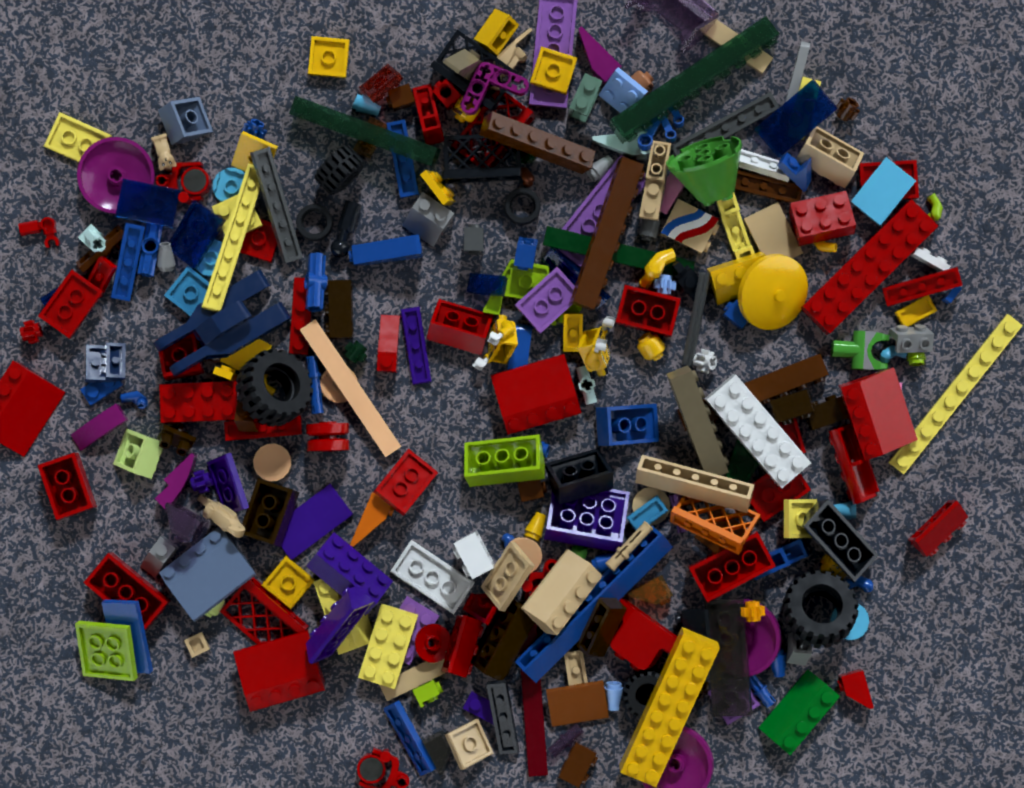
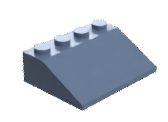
(207, 573)

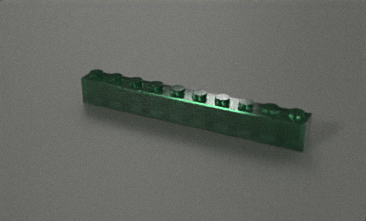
(694, 80)

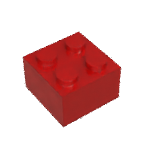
(177, 352)

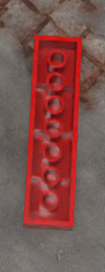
(869, 267)

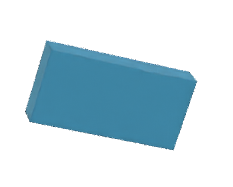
(648, 512)

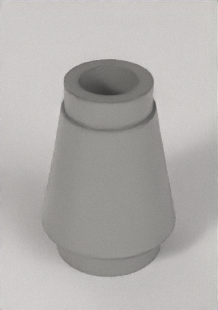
(600, 168)
(165, 257)

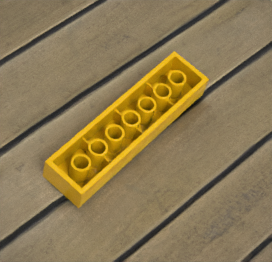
(669, 707)

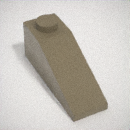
(464, 63)

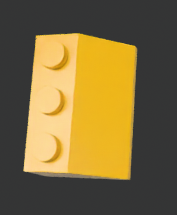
(727, 277)

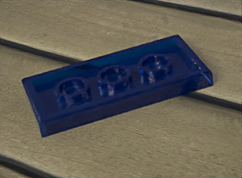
(796, 118)

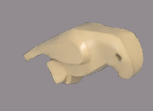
(512, 55)
(222, 516)

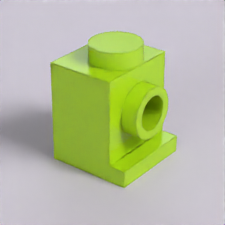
(427, 692)

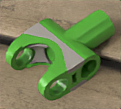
(860, 350)

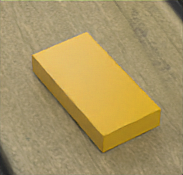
(916, 311)

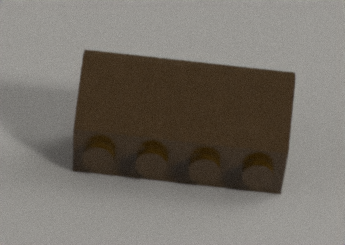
(502, 641)

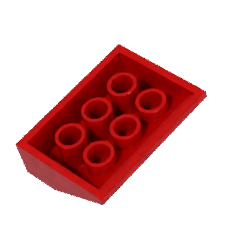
(535, 394)
(25, 406)
(878, 413)
(278, 671)

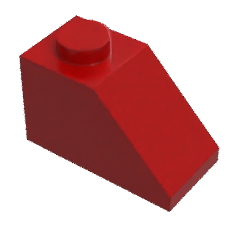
(855, 686)

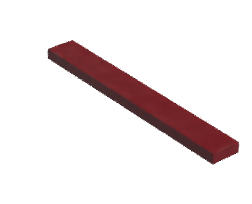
(533, 717)

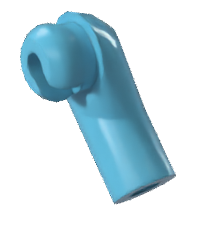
(888, 353)

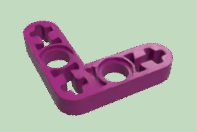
(491, 78)

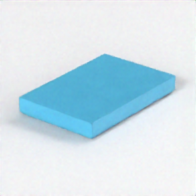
(882, 191)

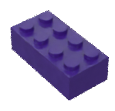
(345, 567)

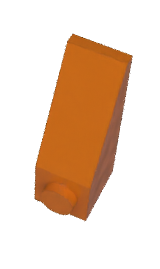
(373, 515)

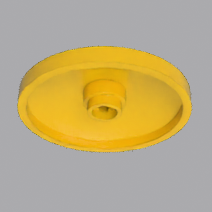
(772, 291)

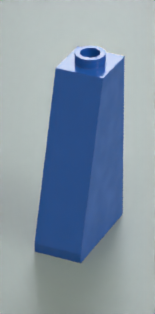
(386, 250)

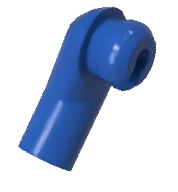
(862, 582)

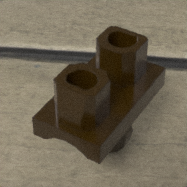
(176, 437)

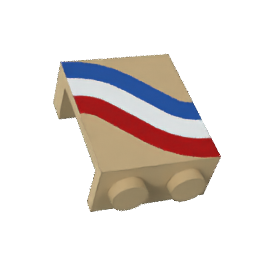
(690, 226)

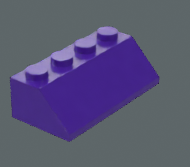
(337, 624)

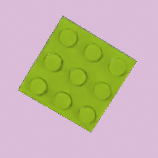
(106, 650)

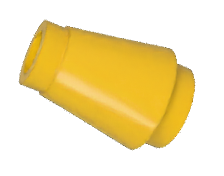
(535, 527)

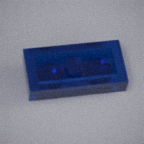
(487, 284)

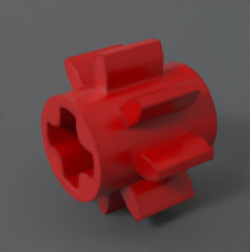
(31, 331)

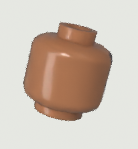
(644, 80)

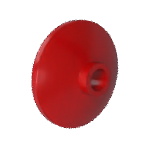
(440, 639)

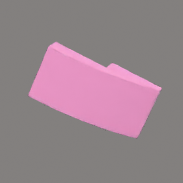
(672, 190)

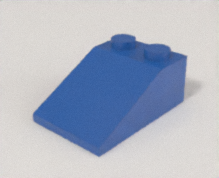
(627, 424)

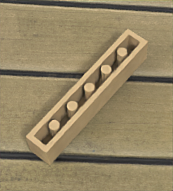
(694, 483)

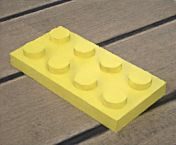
(388, 646)

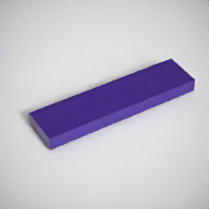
(416, 345)

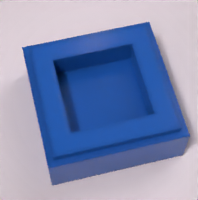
(951, 294)

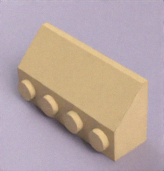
(561, 592)

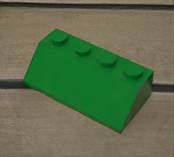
(799, 712)

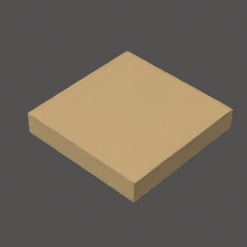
(469, 744)

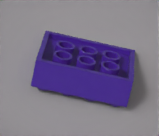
(589, 521)

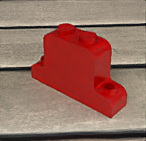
(641, 639)

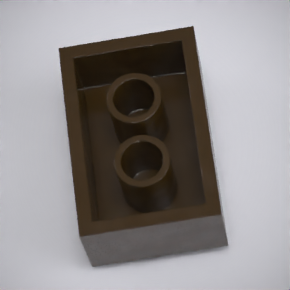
(269, 512)

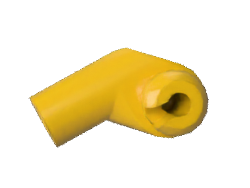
(826, 246)

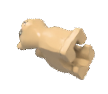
(165, 158)

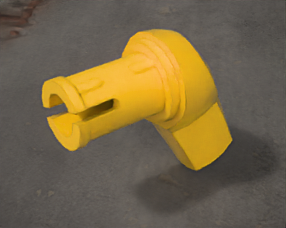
(656, 266)

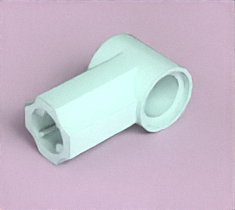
(93, 239)

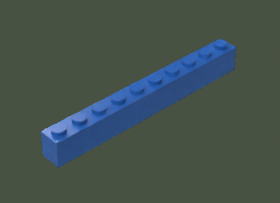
(551, 648)

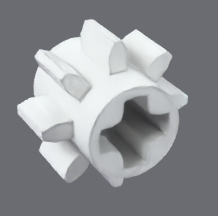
(705, 361)

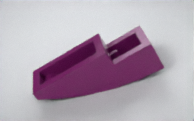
(99, 426)
(177, 481)

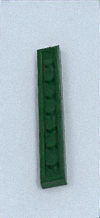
(625, 255)

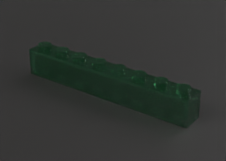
(365, 131)

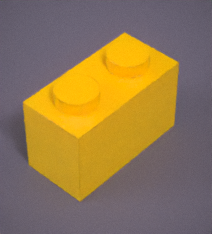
(496, 32)

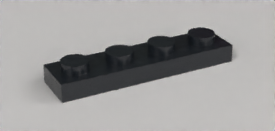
(502, 717)

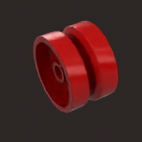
(327, 436)

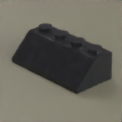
(839, 539)

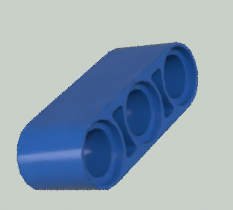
(521, 353)

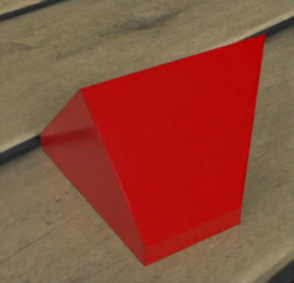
(480, 607)

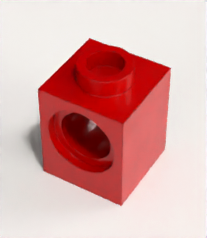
(452, 99)

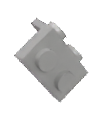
(912, 338)

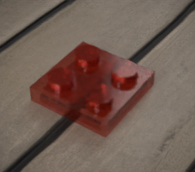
(381, 83)

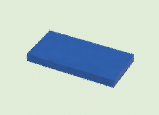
(129, 613)

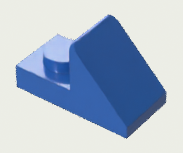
(797, 173)

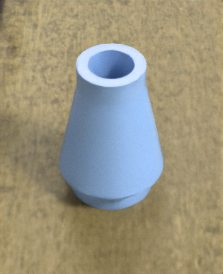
(613, 694)

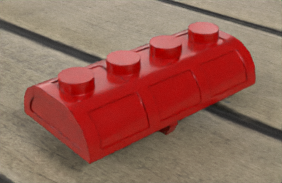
(854, 470)

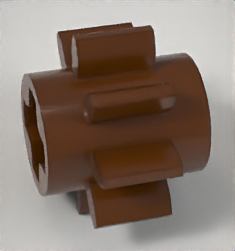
(847, 109)

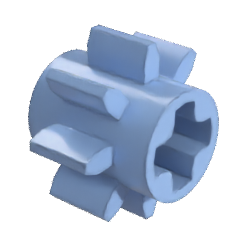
(664, 284)

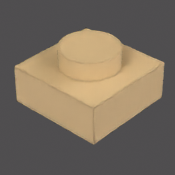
(197, 644)

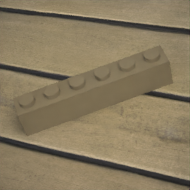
(697, 420)

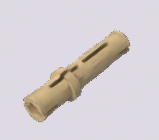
(624, 551)

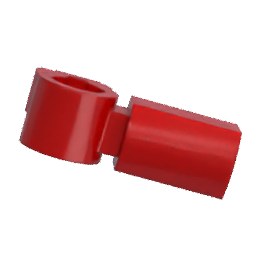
(48, 226)

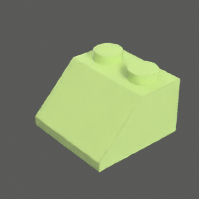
(138, 454)

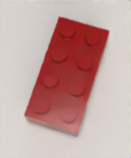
(198, 402)
(118, 581)

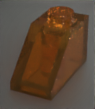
(653, 591)

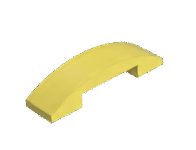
(734, 227)

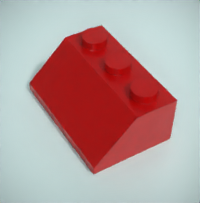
(459, 327)
(939, 528)
(462, 646)

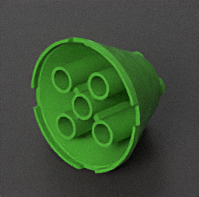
(708, 168)

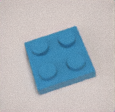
(188, 290)

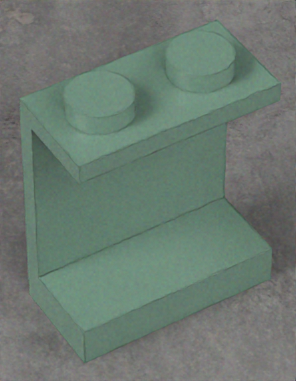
(585, 98)

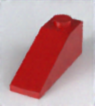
(428, 114)
(388, 344)

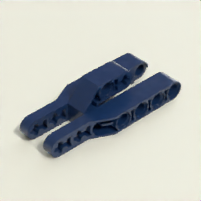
(211, 326)

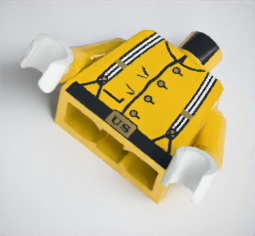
(501, 343)
(594, 347)

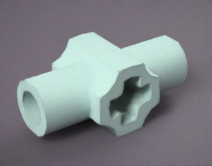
(589, 395)

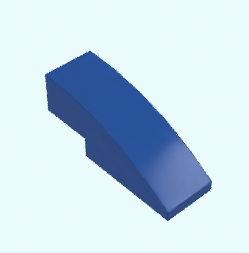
(786, 555)

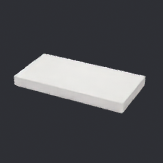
(432, 577)

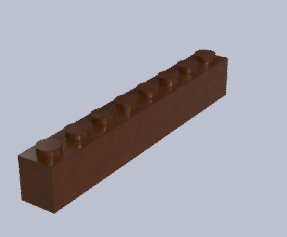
(606, 233)
(780, 382)

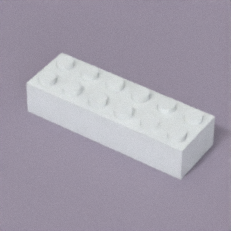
(757, 431)
(473, 554)

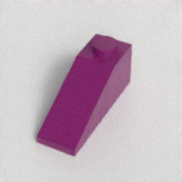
(599, 60)

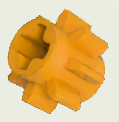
(752, 611)

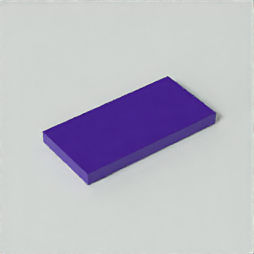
(314, 521)

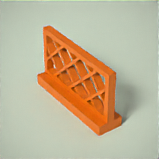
(708, 529)

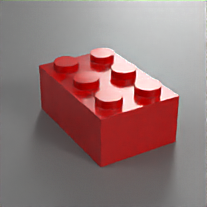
(822, 218)
(647, 311)
(67, 486)

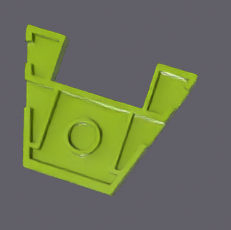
(517, 286)

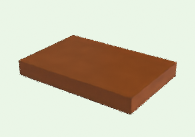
(577, 703)

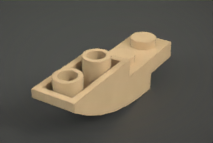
(655, 181)

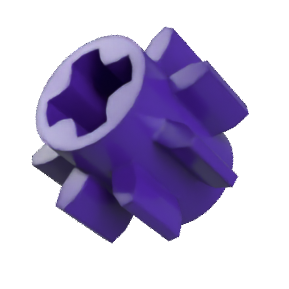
(201, 481)

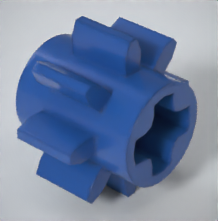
(255, 128)

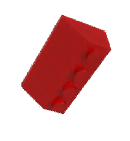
(728, 570)

